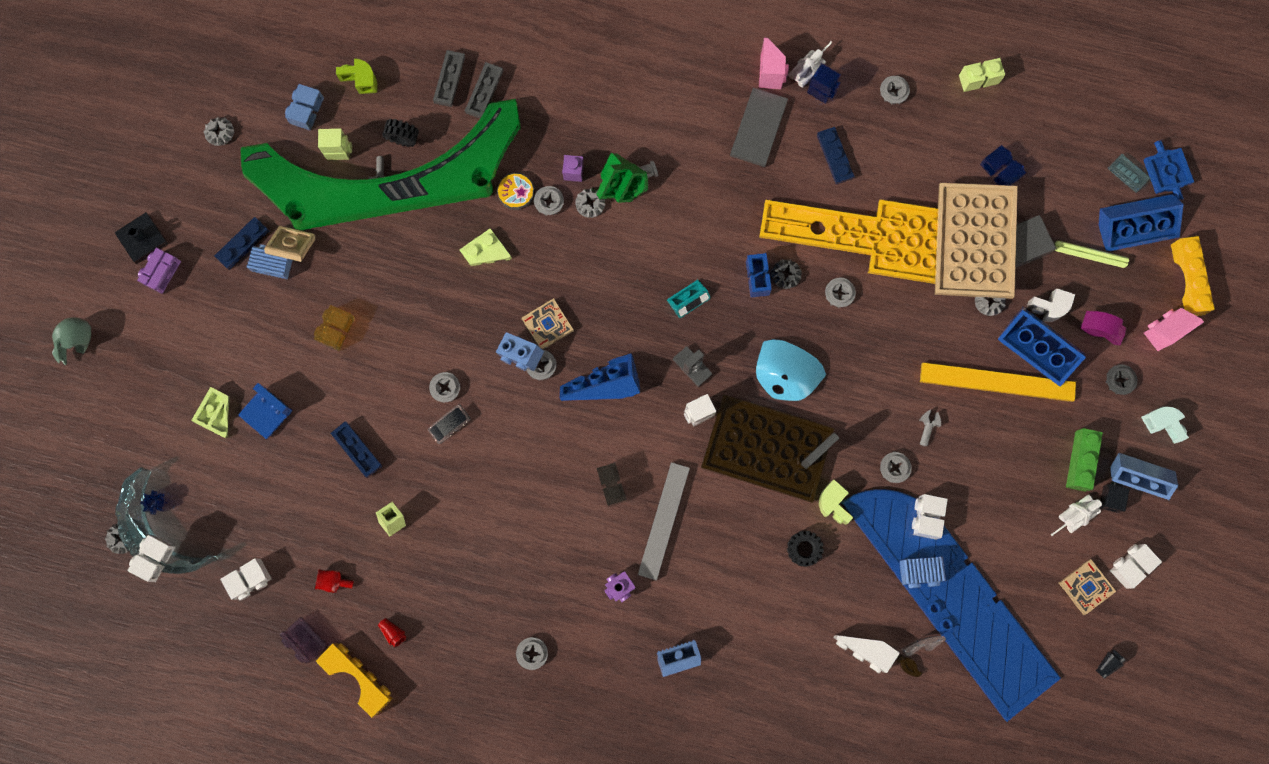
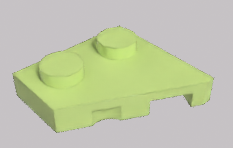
(485, 249)
(214, 412)

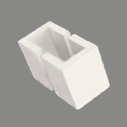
(699, 410)
(932, 507)
(145, 567)
(1132, 568)
(242, 582)

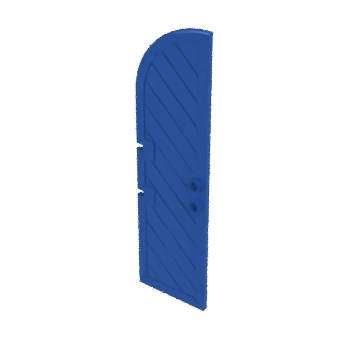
(962, 607)

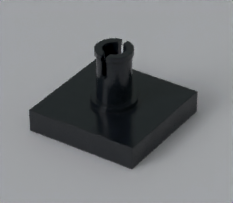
(141, 237)

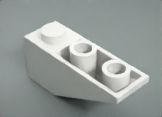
(874, 651)

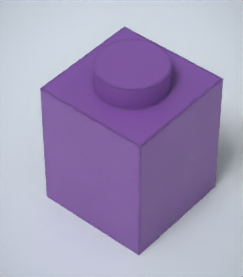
(573, 168)

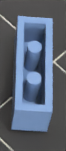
(1144, 476)

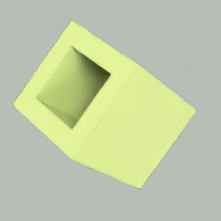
(390, 519)

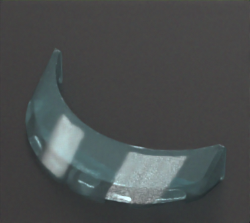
(135, 527)

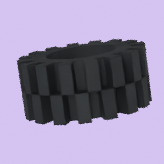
(400, 132)
(816, 544)

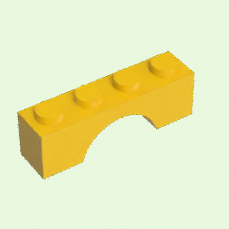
(1189, 256)
(373, 696)

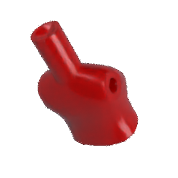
(331, 581)

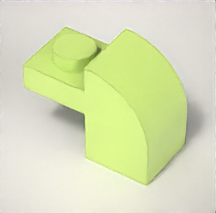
(830, 500)

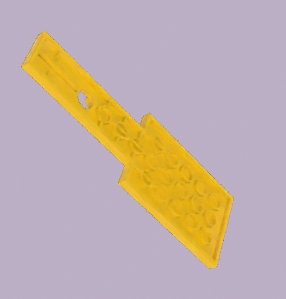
(898, 238)

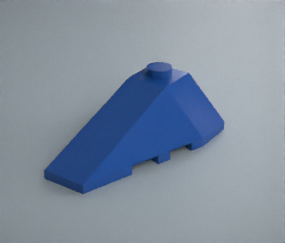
(610, 382)

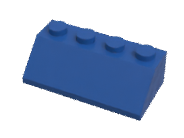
(1140, 222)
(1041, 346)

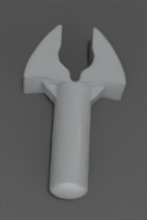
(379, 168)
(928, 426)

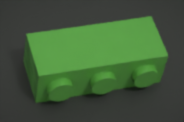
(1084, 460)

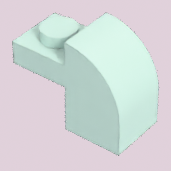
(1169, 419)

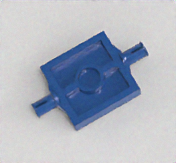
(1168, 170)

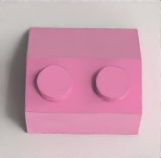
(772, 66)
(1171, 328)

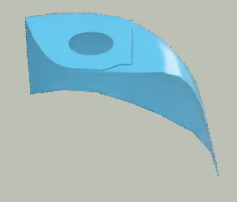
(783, 358)

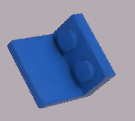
(265, 411)

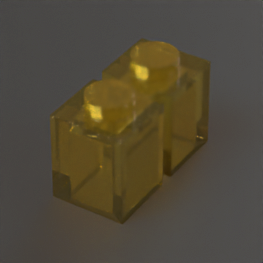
(337, 318)

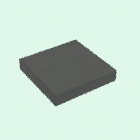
(819, 450)

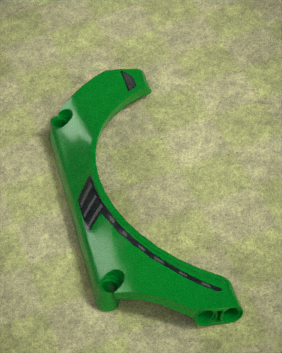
(451, 178)

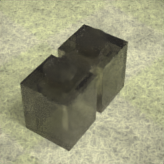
(613, 492)

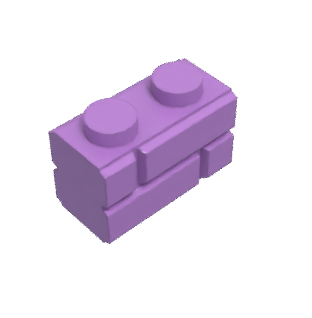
(158, 270)

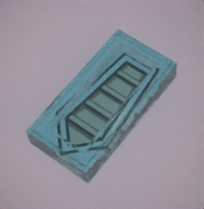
(1129, 173)

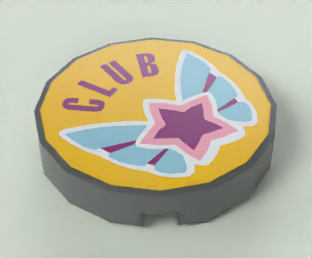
(515, 191)

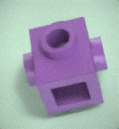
(626, 583)

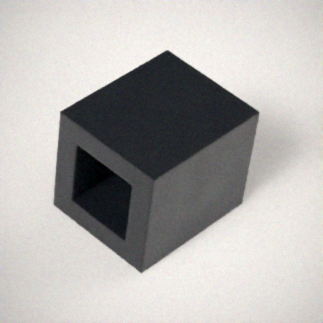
(1114, 497)

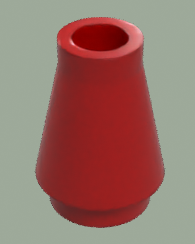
(392, 633)

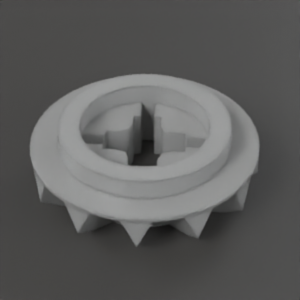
(898, 83)
(224, 136)
(543, 194)
(586, 210)
(847, 288)
(994, 309)
(549, 367)
(444, 378)
(904, 469)
(112, 541)
(524, 659)

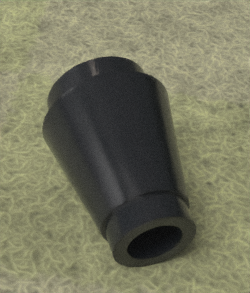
(1110, 664)

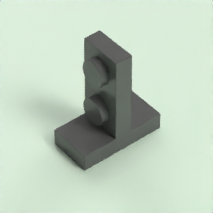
(693, 365)

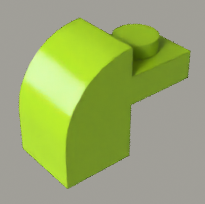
(360, 73)

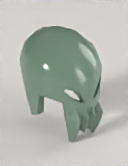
(70, 333)

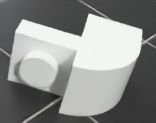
(1053, 309)

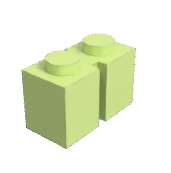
(974, 75)
(334, 144)

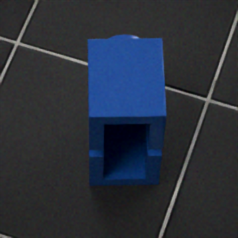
(757, 268)

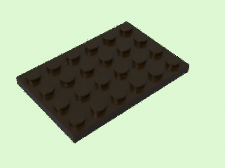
(766, 448)

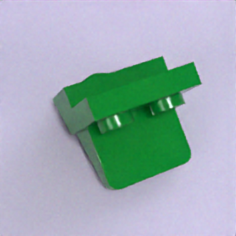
(622, 180)

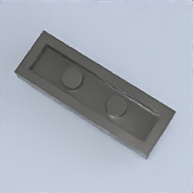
(449, 78)
(484, 90)

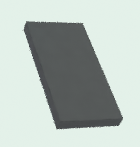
(758, 127)

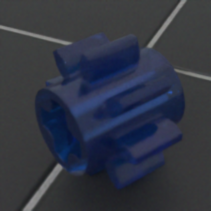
(153, 508)

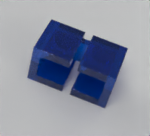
(824, 84)
(997, 160)

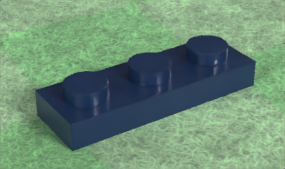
(835, 155)
(241, 243)
(356, 449)

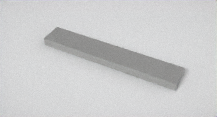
(663, 521)

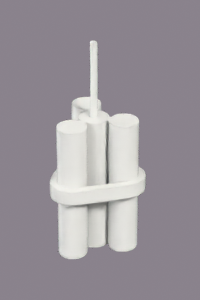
(808, 66)
(1079, 514)

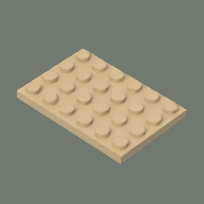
(976, 240)

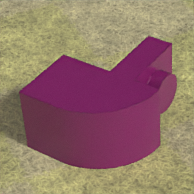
(1104, 325)

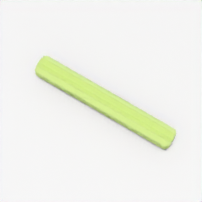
(1091, 254)

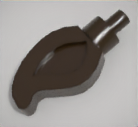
(909, 666)

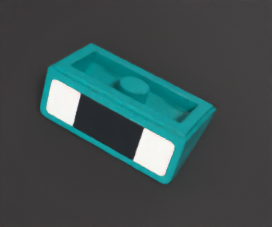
(689, 298)

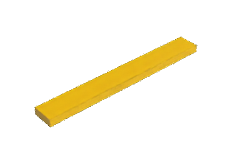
(996, 382)

